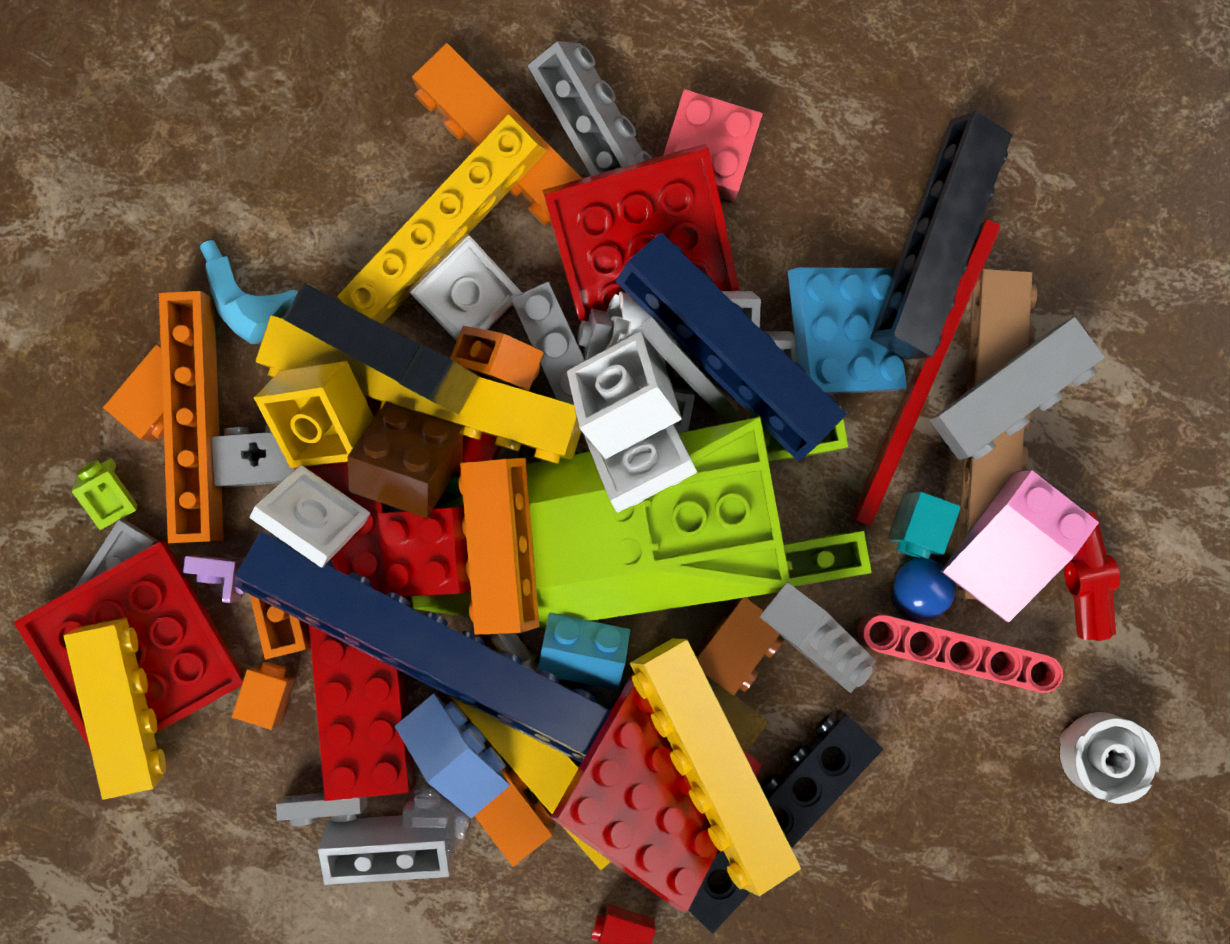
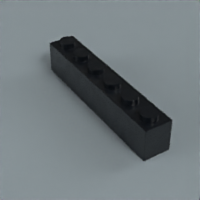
(941, 237)

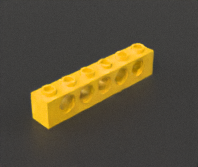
(444, 219)

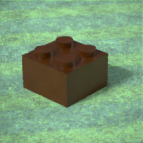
(405, 459)

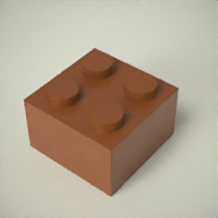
(737, 645)

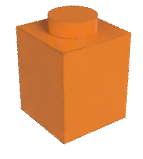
(264, 695)

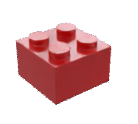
(424, 553)

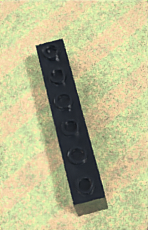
(857, 750)

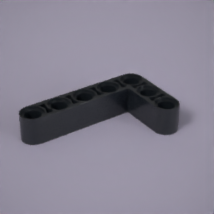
(382, 348)

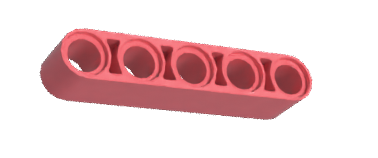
(978, 653)

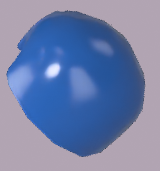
(922, 590)

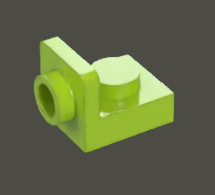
(102, 493)

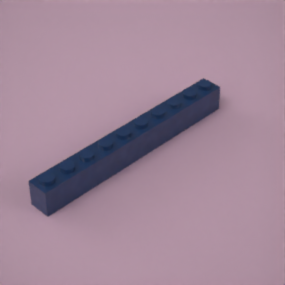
(422, 646)

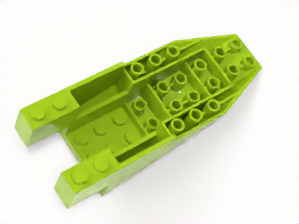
(678, 548)

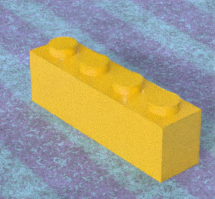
(115, 707)

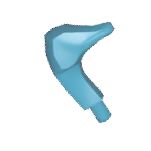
(241, 311)

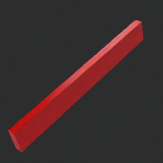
(920, 386)

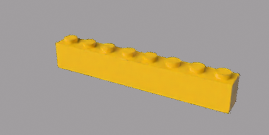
(492, 407)

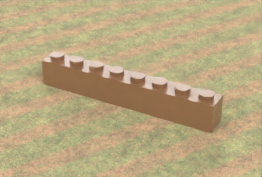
(997, 334)

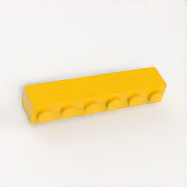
(538, 765)
(714, 766)

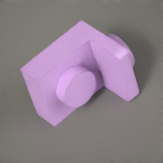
(212, 569)

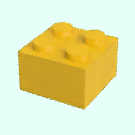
(315, 413)

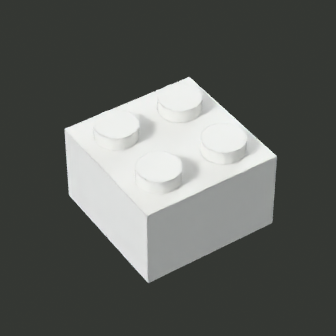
(623, 395)

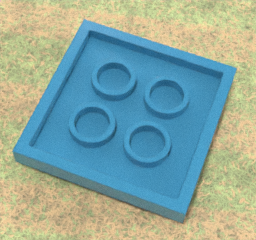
(833, 329)

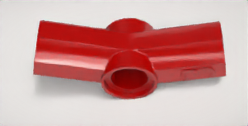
(1091, 581)

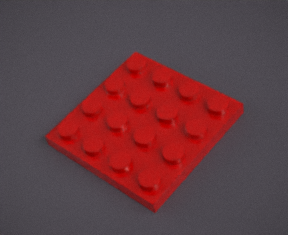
(618, 212)
(177, 639)
(638, 806)

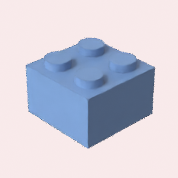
(453, 755)

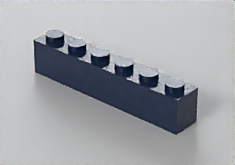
(730, 346)

